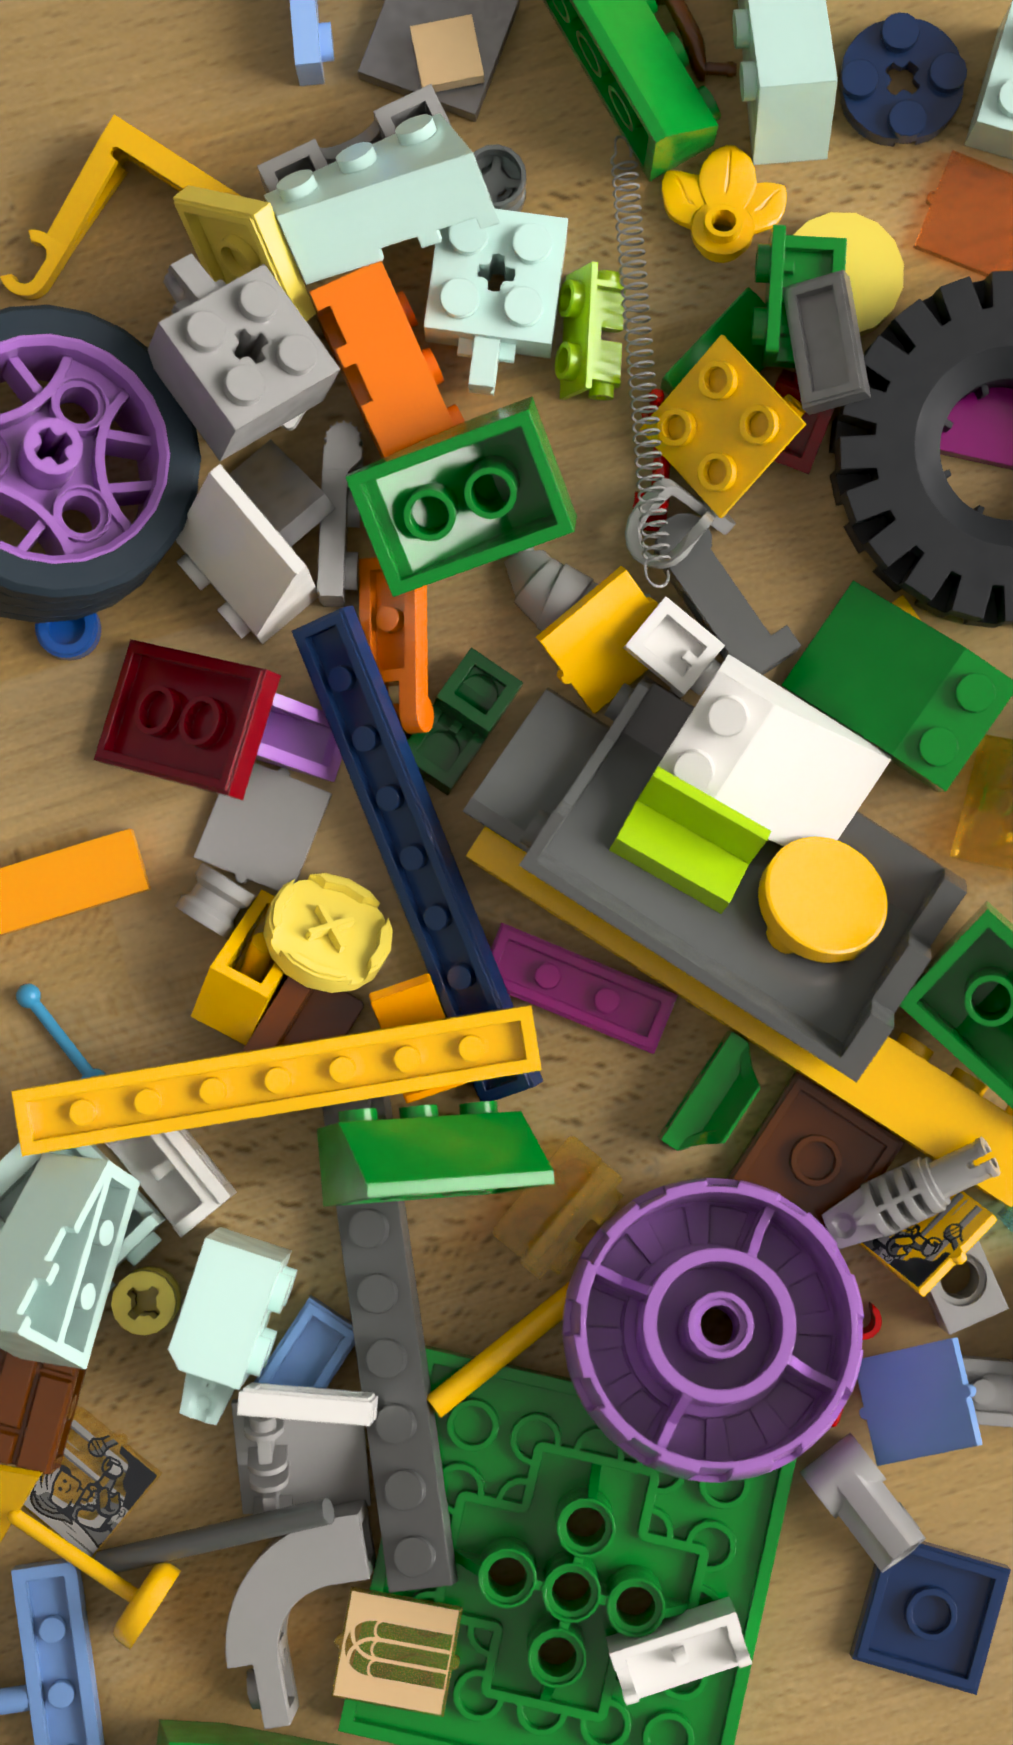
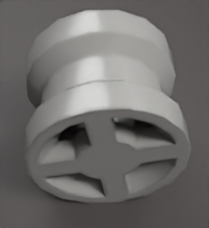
(215, 901)

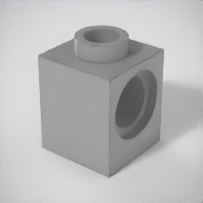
(974, 1303)

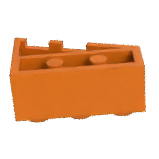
(381, 359)

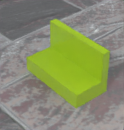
(689, 840)

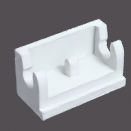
(175, 1176)
(679, 1650)

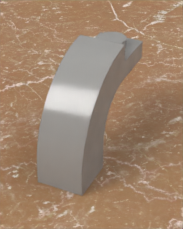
(276, 1581)

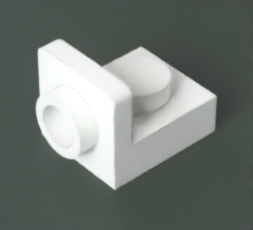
(676, 649)

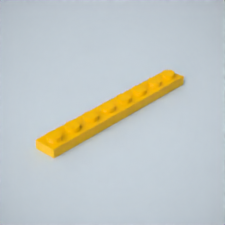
(276, 1080)

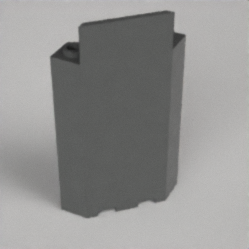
(565, 796)

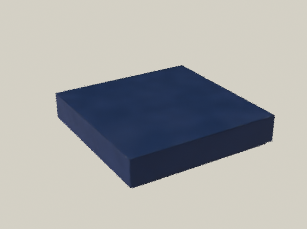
(932, 1616)

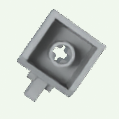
(237, 355)

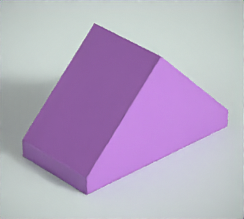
(299, 740)

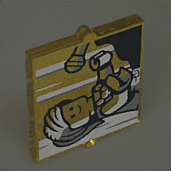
(93, 1487)

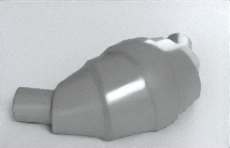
(545, 586)

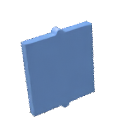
(918, 1402)

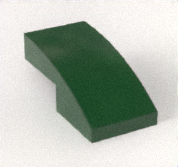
(463, 719)

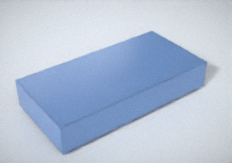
(310, 1348)

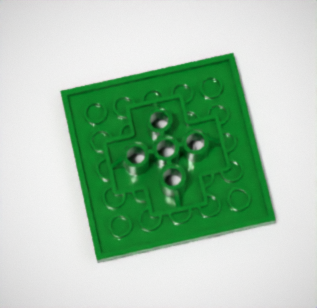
(513, 1473)

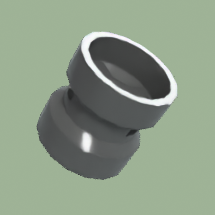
(503, 171)

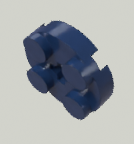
(899, 45)

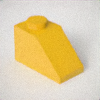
(241, 978)

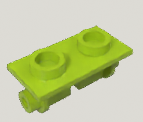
(590, 304)

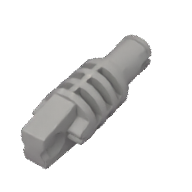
(907, 1195)

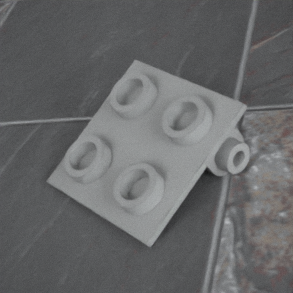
(298, 1462)

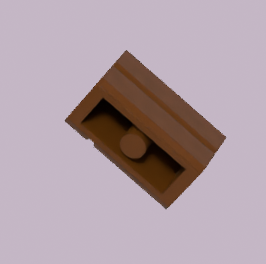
(36, 1411)

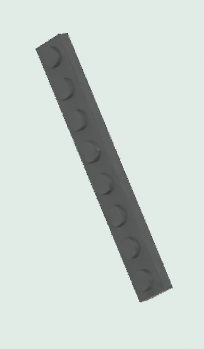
(395, 1368)

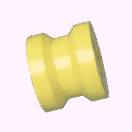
(155, 1291)

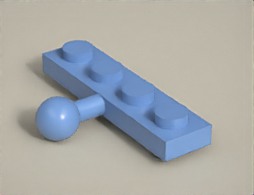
(55, 1656)

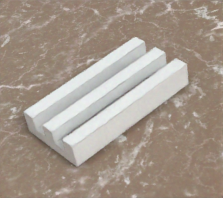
(308, 1404)

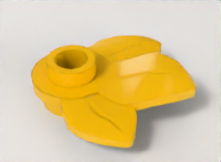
(723, 196)

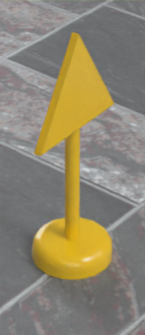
(14, 1490)

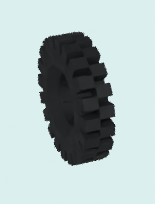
(891, 460)

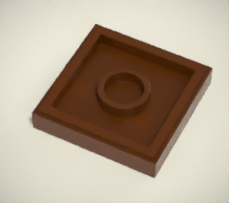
(815, 1149)

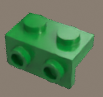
(781, 264)

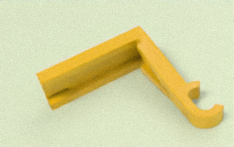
(94, 189)

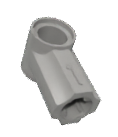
(855, 1492)

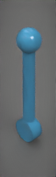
(29, 997)

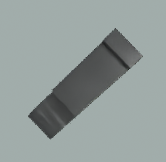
(720, 604)

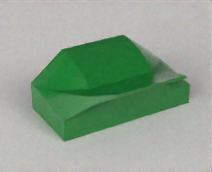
(715, 1098)

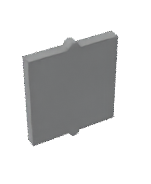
(267, 831)

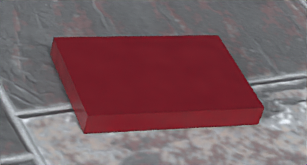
(187, 718)

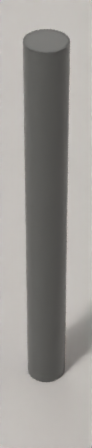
(218, 1536)

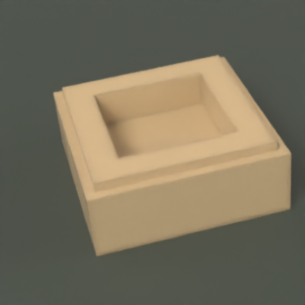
(447, 53)

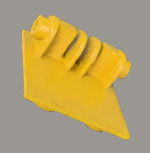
(724, 426)

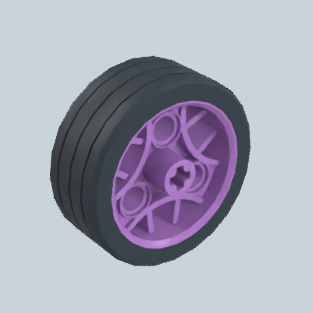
(61, 467)

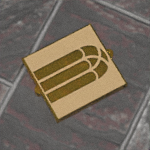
(397, 1651)

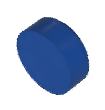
(70, 638)

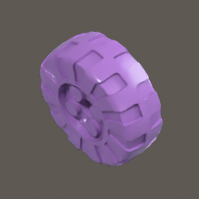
(640, 1343)

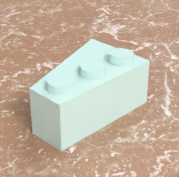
(62, 1257)

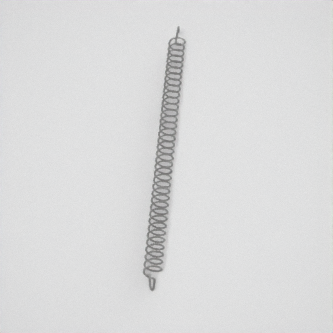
(639, 387)

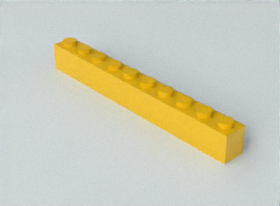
(895, 1091)

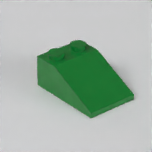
(463, 498)
(900, 686)
(968, 998)

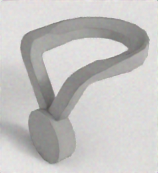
(633, 535)

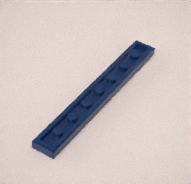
(405, 826)

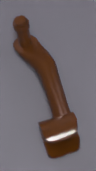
(694, 42)

